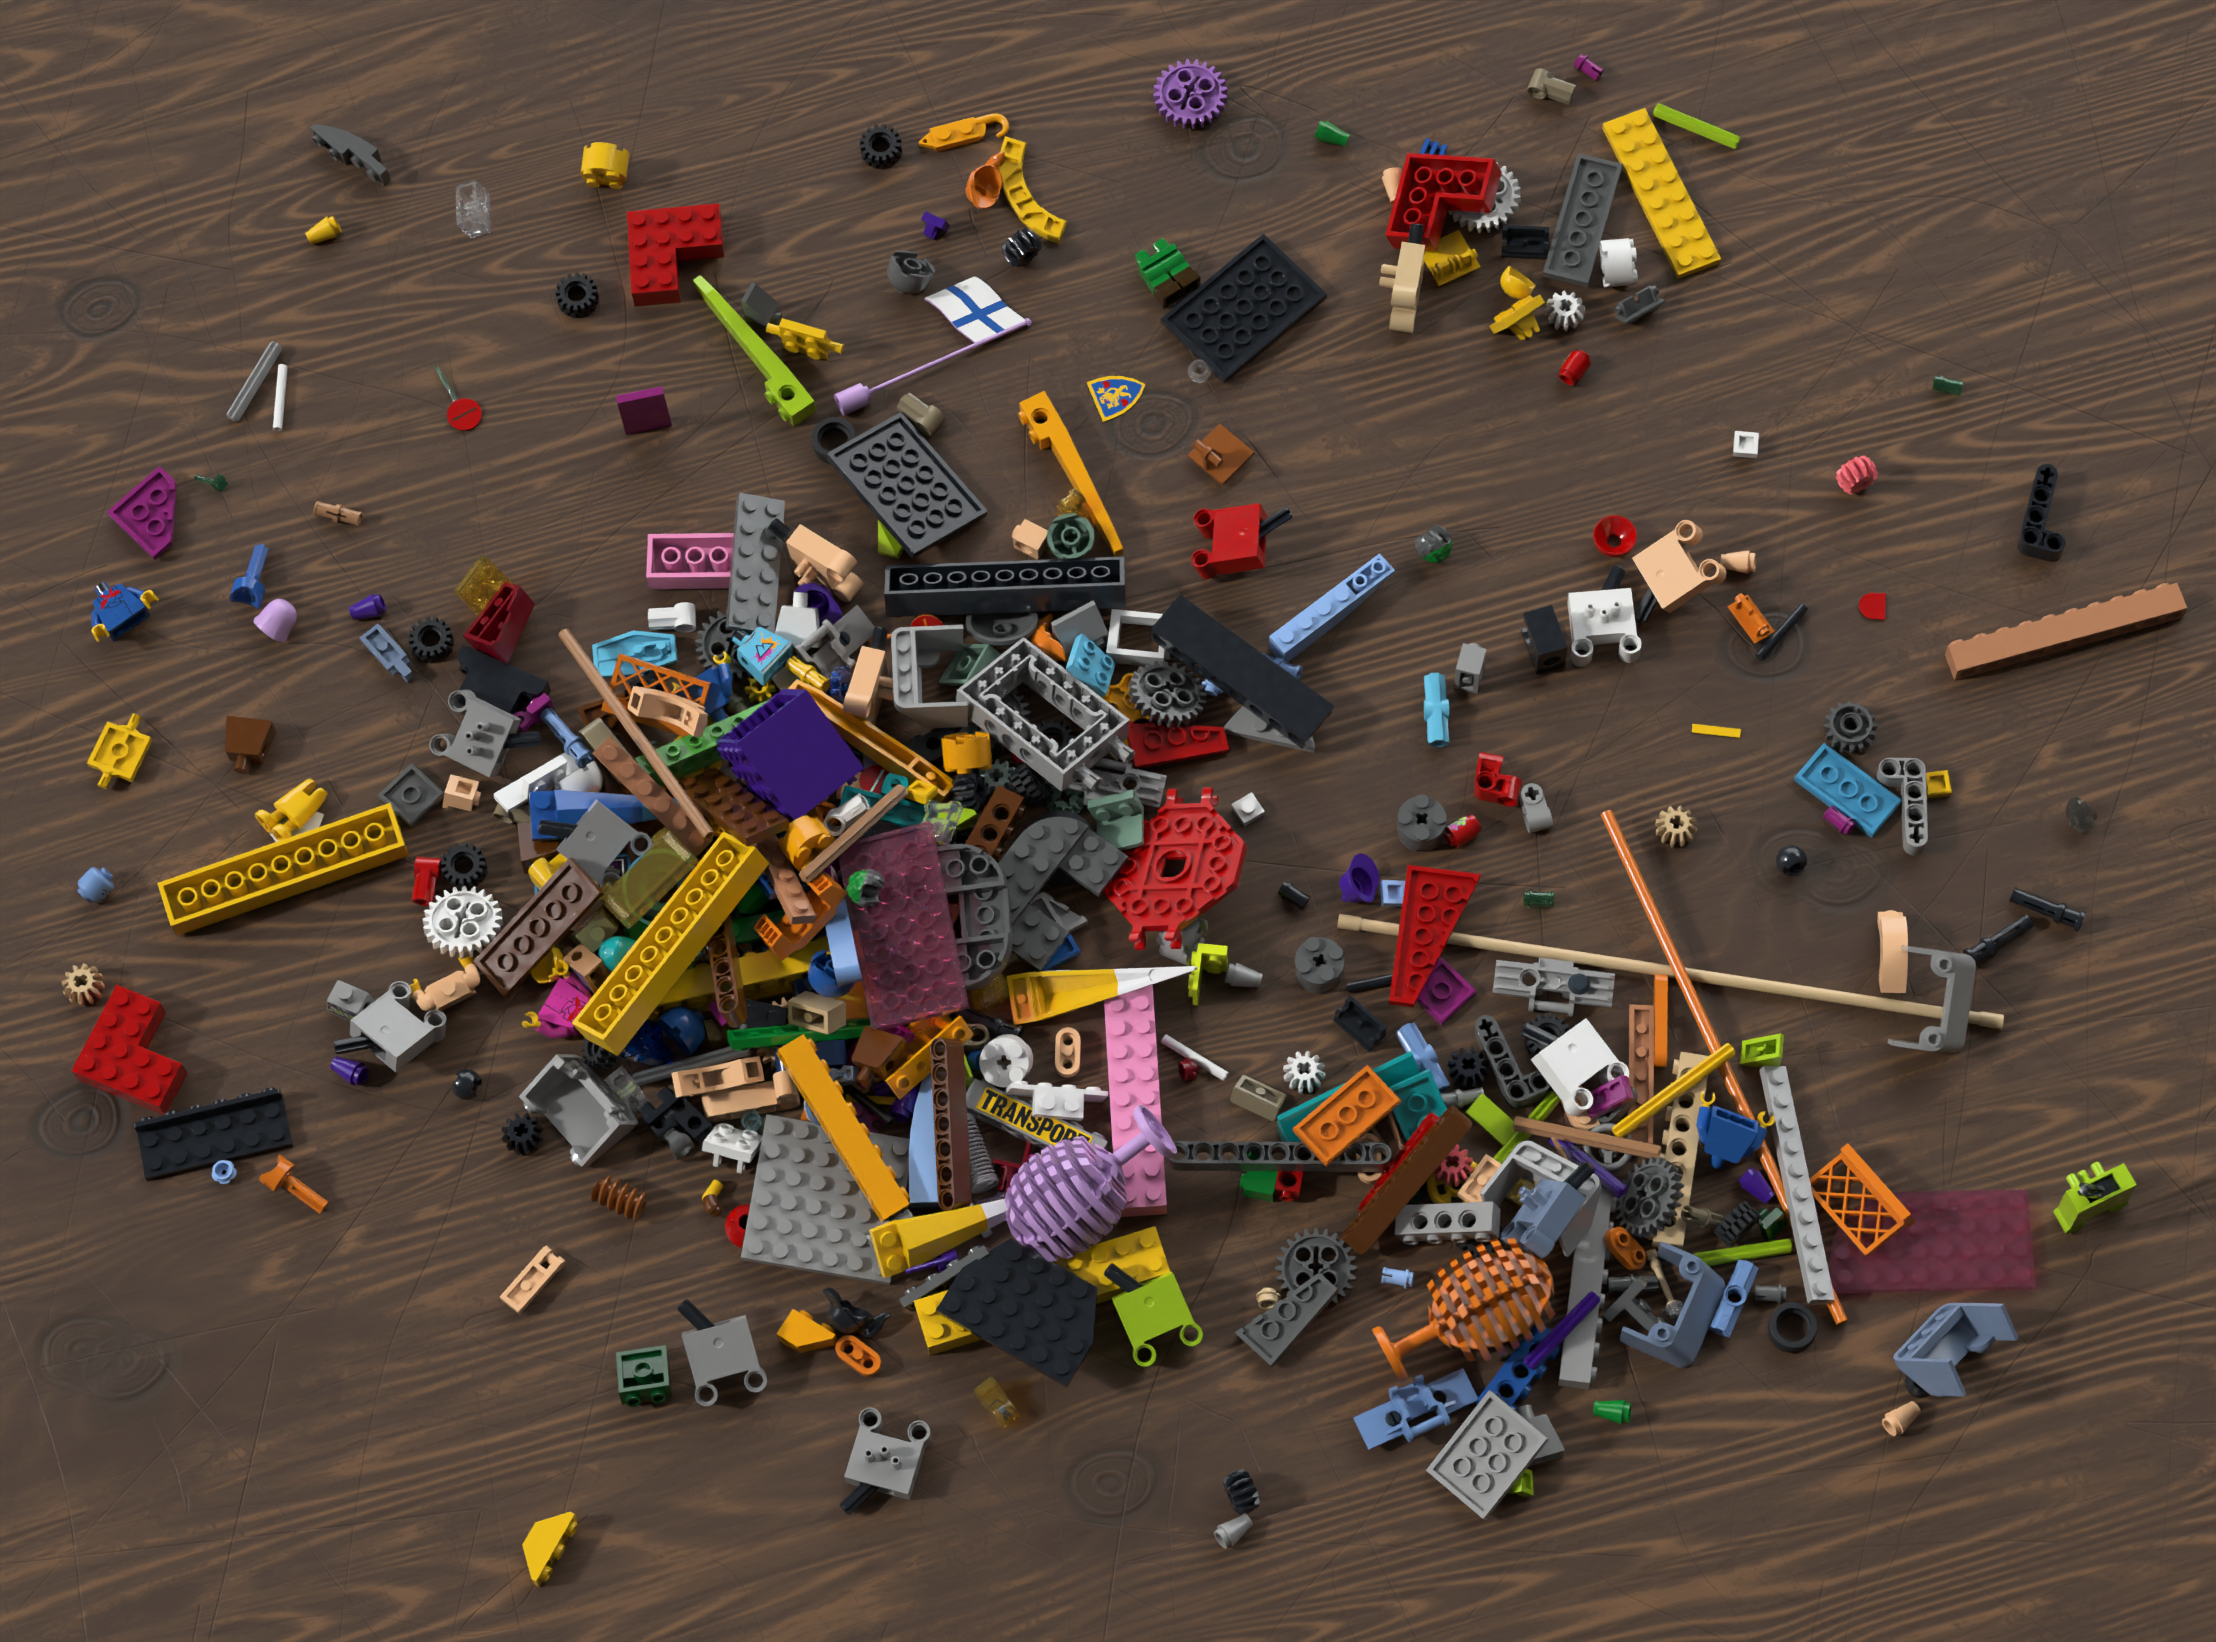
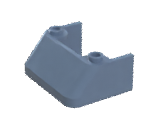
(1946, 1338)
(1682, 1342)

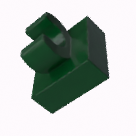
(1771, 1223)

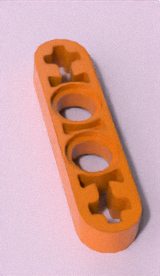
(1660, 1019)

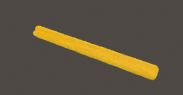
(1673, 1091)

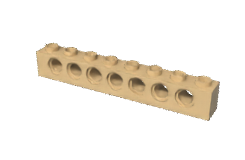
(1687, 1141)

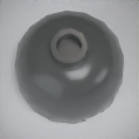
(909, 273)

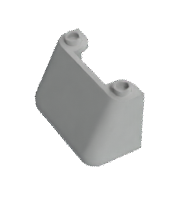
(579, 1107)

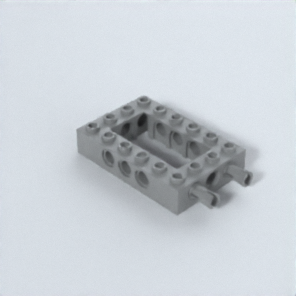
(1102, 723)

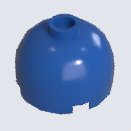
(823, 978)
(684, 1027)

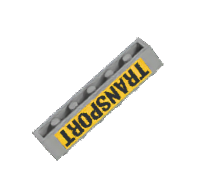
(1016, 1118)

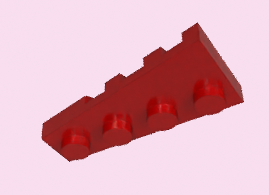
(1165, 745)

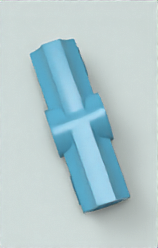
(1436, 710)

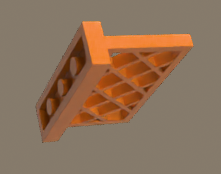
(659, 724)
(1871, 1183)

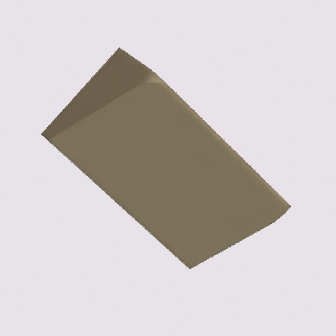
(1258, 1098)

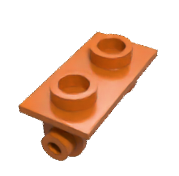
(1750, 618)

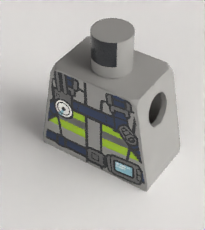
(347, 1000)

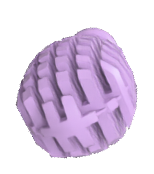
(1075, 1191)

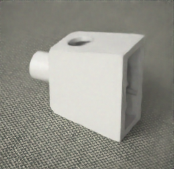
(798, 621)

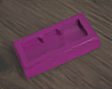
(1610, 1096)

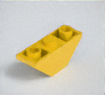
(547, 1543)

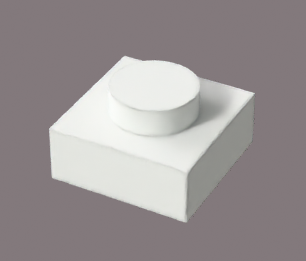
(1745, 444)
(1247, 809)

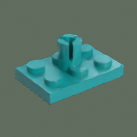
(1418, 1098)

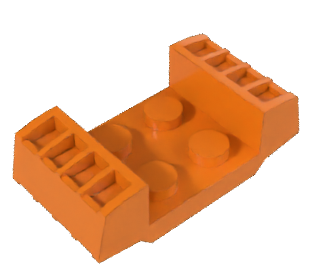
(786, 938)

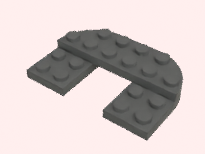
(1032, 861)
(983, 912)

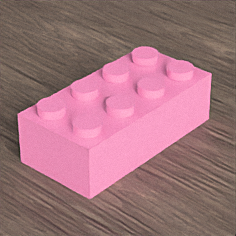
(689, 561)

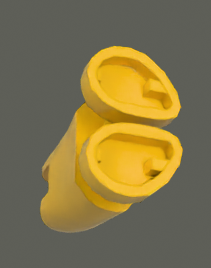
(295, 807)

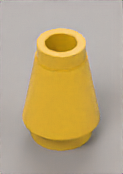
(324, 230)

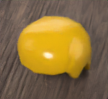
(1516, 284)
(543, 971)

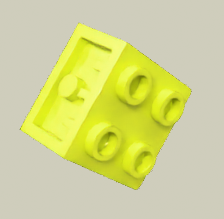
(1209, 957)

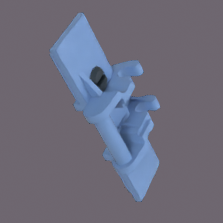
(1412, 1401)

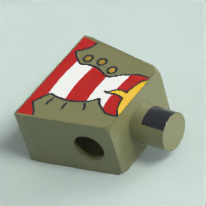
(596, 929)

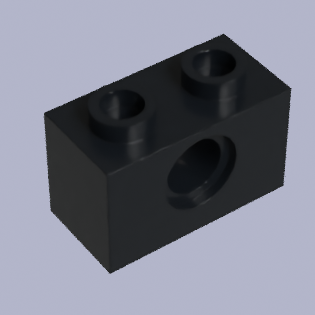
(921, 743)

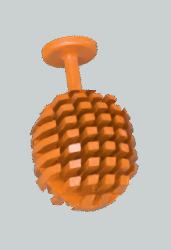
(1481, 1305)

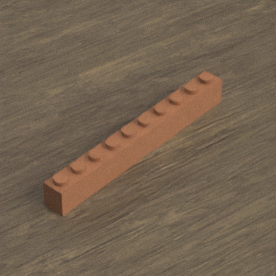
(2065, 630)

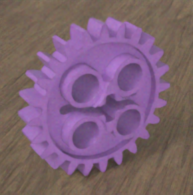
(1209, 101)

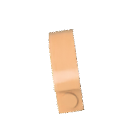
(668, 708)
(1893, 960)
(718, 1077)

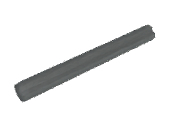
(700, 1061)

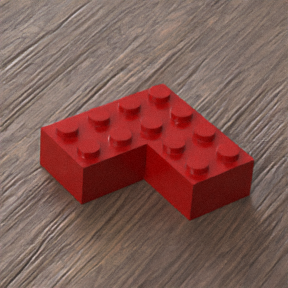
(1439, 184)
(663, 239)
(118, 1055)

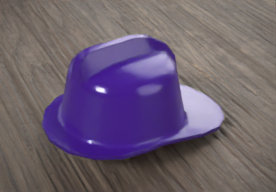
(821, 598)
(1360, 880)

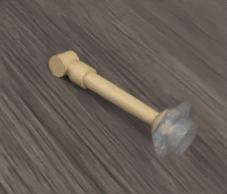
(1673, 1306)

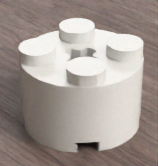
(1617, 262)
(1015, 1050)

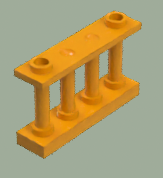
(918, 1063)

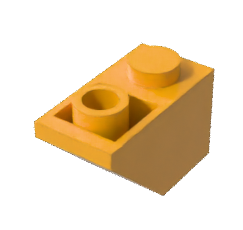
(804, 1334)

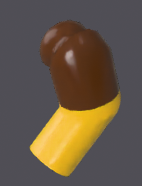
(709, 1199)

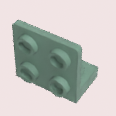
(1119, 819)

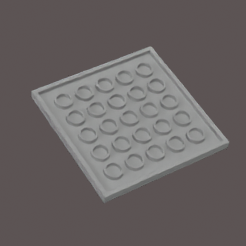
(808, 1205)

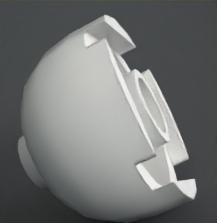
(586, 780)

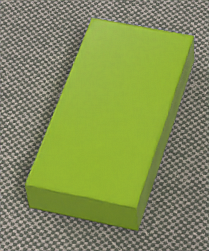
(1491, 1119)

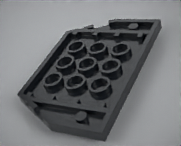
(1025, 1309)

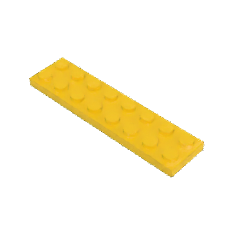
(1661, 193)

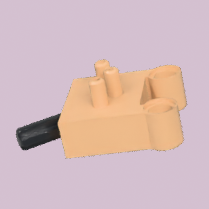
(870, 680)

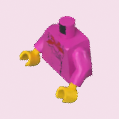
(561, 1006)

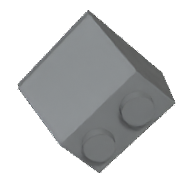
(1084, 621)

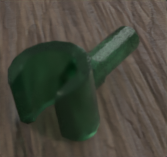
(217, 483)

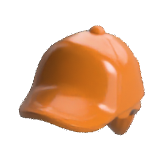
(985, 183)
(1043, 640)

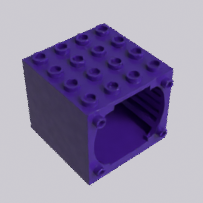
(789, 754)

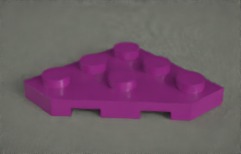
(149, 513)

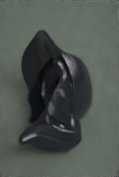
(850, 1319)

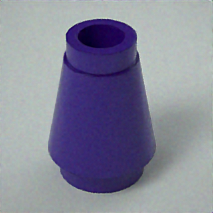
(369, 607)
(350, 1070)
(903, 1108)
(1755, 1184)

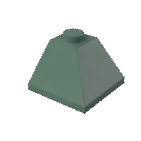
(968, 663)

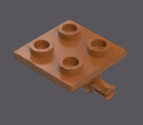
(1220, 454)

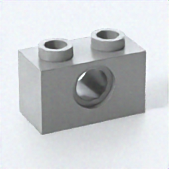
(1470, 667)

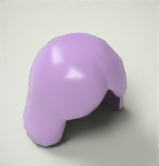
(277, 619)

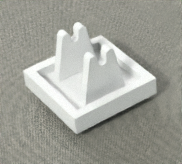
(732, 1143)

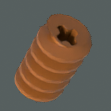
(619, 1198)

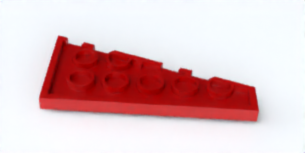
(1428, 916)

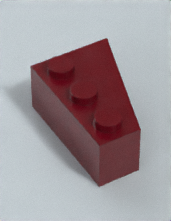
(501, 623)

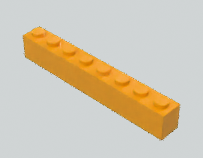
(843, 1128)

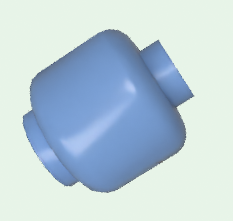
(95, 885)

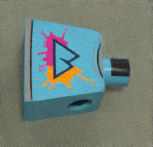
(762, 653)

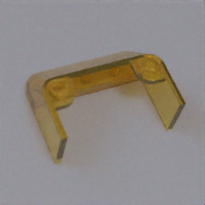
(648, 878)

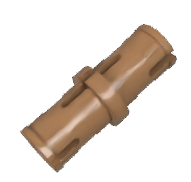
(338, 513)

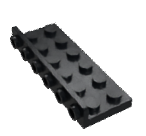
(213, 1133)

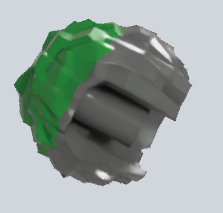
(1434, 544)
(865, 887)

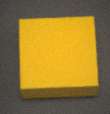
(1938, 784)
(921, 792)

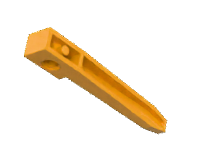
(1055, 435)
(880, 746)

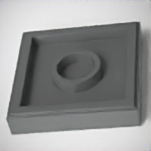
(411, 795)

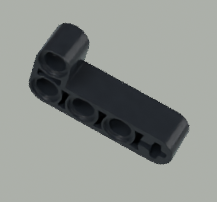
(2040, 511)

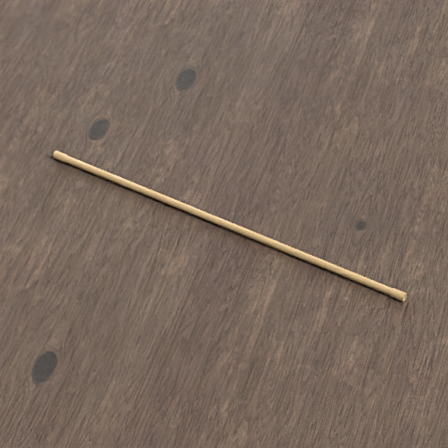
(1982, 1019)

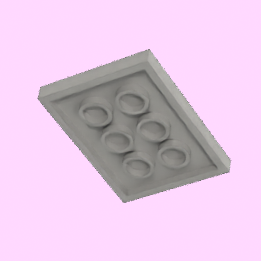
(1487, 1454)

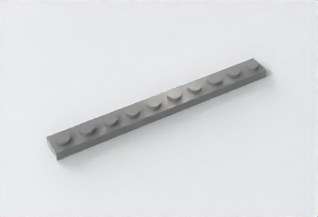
(1797, 1185)

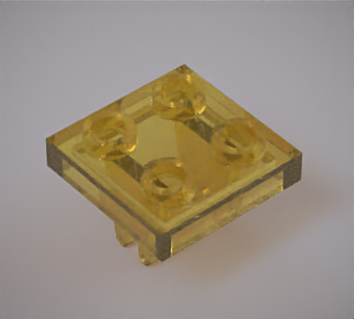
(480, 585)

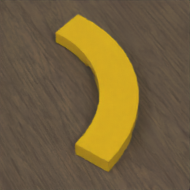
(1020, 198)

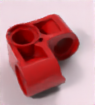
(1503, 789)

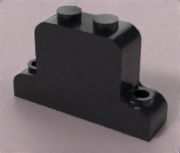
(498, 681)

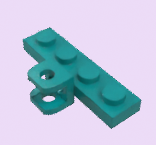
(903, 814)

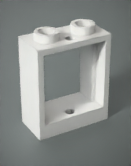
(1127, 656)

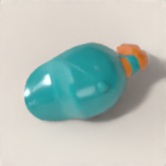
(613, 950)

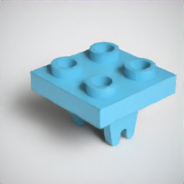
(1090, 665)

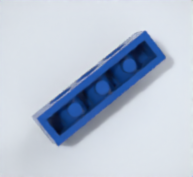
(1506, 1377)

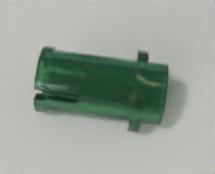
(1947, 385)
(1536, 898)

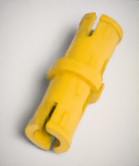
(807, 674)

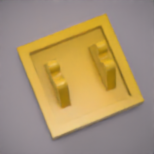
(1519, 319)

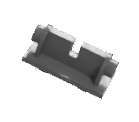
(1630, 310)

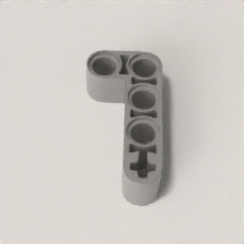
(1909, 805)

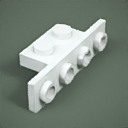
(537, 780)
(1057, 1102)

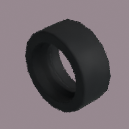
(828, 425)
(1804, 1312)

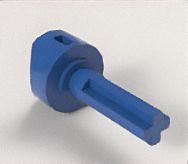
(248, 588)

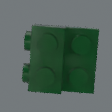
(643, 1375)

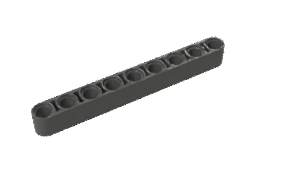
(1268, 1163)

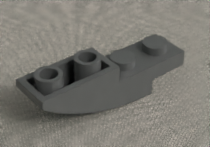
(349, 147)

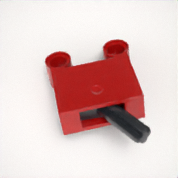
(1237, 538)

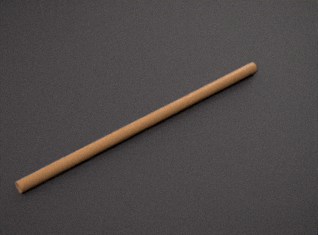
(636, 734)

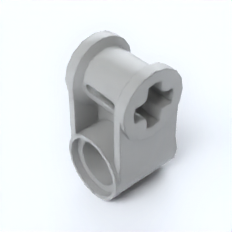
(1536, 812)

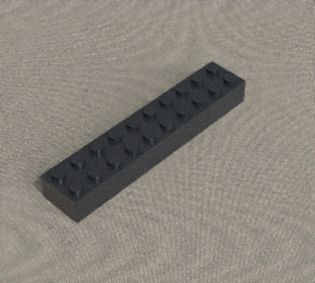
(1004, 586)

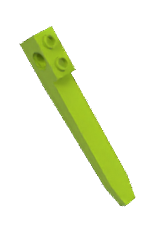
(780, 379)

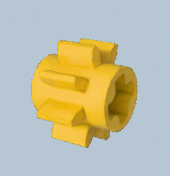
(755, 694)

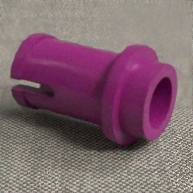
(1588, 67)
(1839, 820)

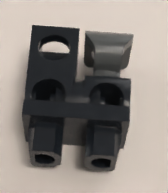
(674, 1114)

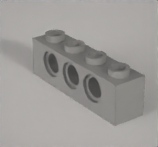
(1412, 1216)

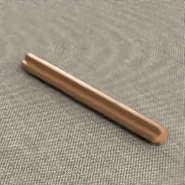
(853, 833)
(1586, 1138)

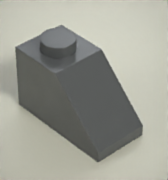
(760, 307)

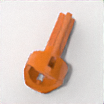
(281, 1176)

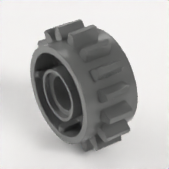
(1850, 739)

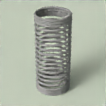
(984, 1181)

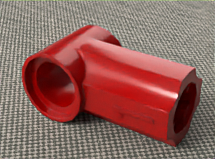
(426, 874)

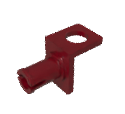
(1009, 1169)

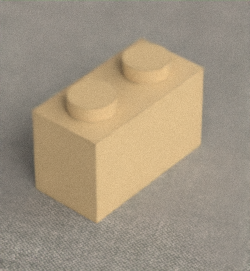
(817, 1012)

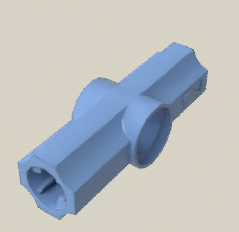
(1424, 1054)
(1728, 1312)

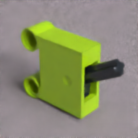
(2094, 1196)
(1151, 1310)

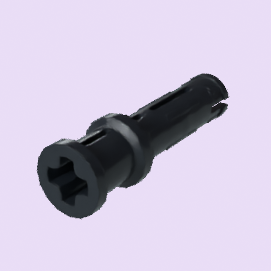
(2059, 913)
(1987, 945)
(995, 1027)

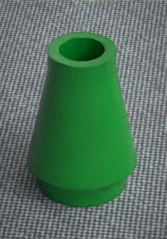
(1331, 134)
(1614, 1410)

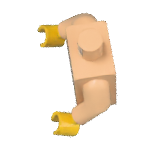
(449, 989)

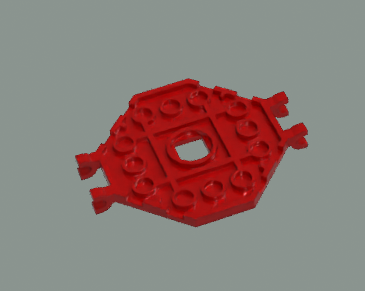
(1210, 872)

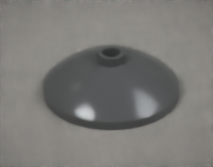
(1001, 628)

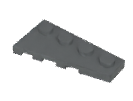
(941, 1280)
(1284, 1323)

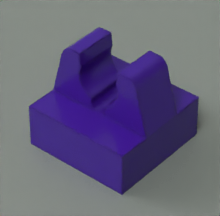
(934, 225)

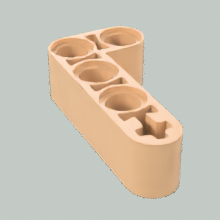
(760, 1097)

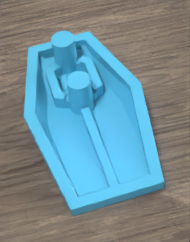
(646, 646)

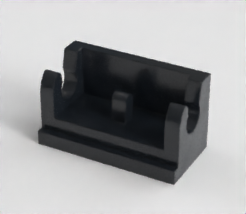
(1525, 242)
(1360, 1024)

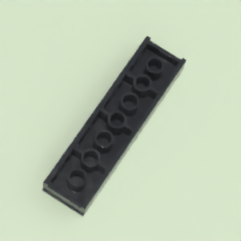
(1241, 670)

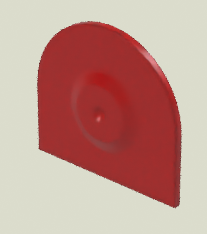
(1873, 605)

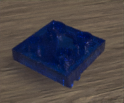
(648, 1045)

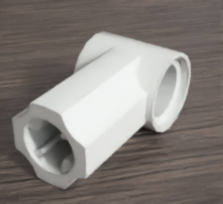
(680, 617)
(847, 814)

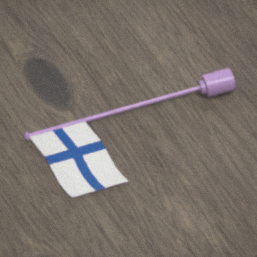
(972, 310)

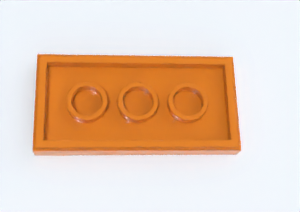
(1346, 1115)

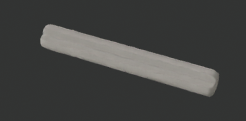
(254, 381)

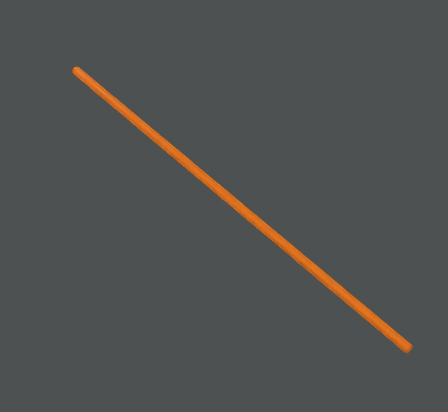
(1700, 1016)

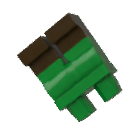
(1167, 273)

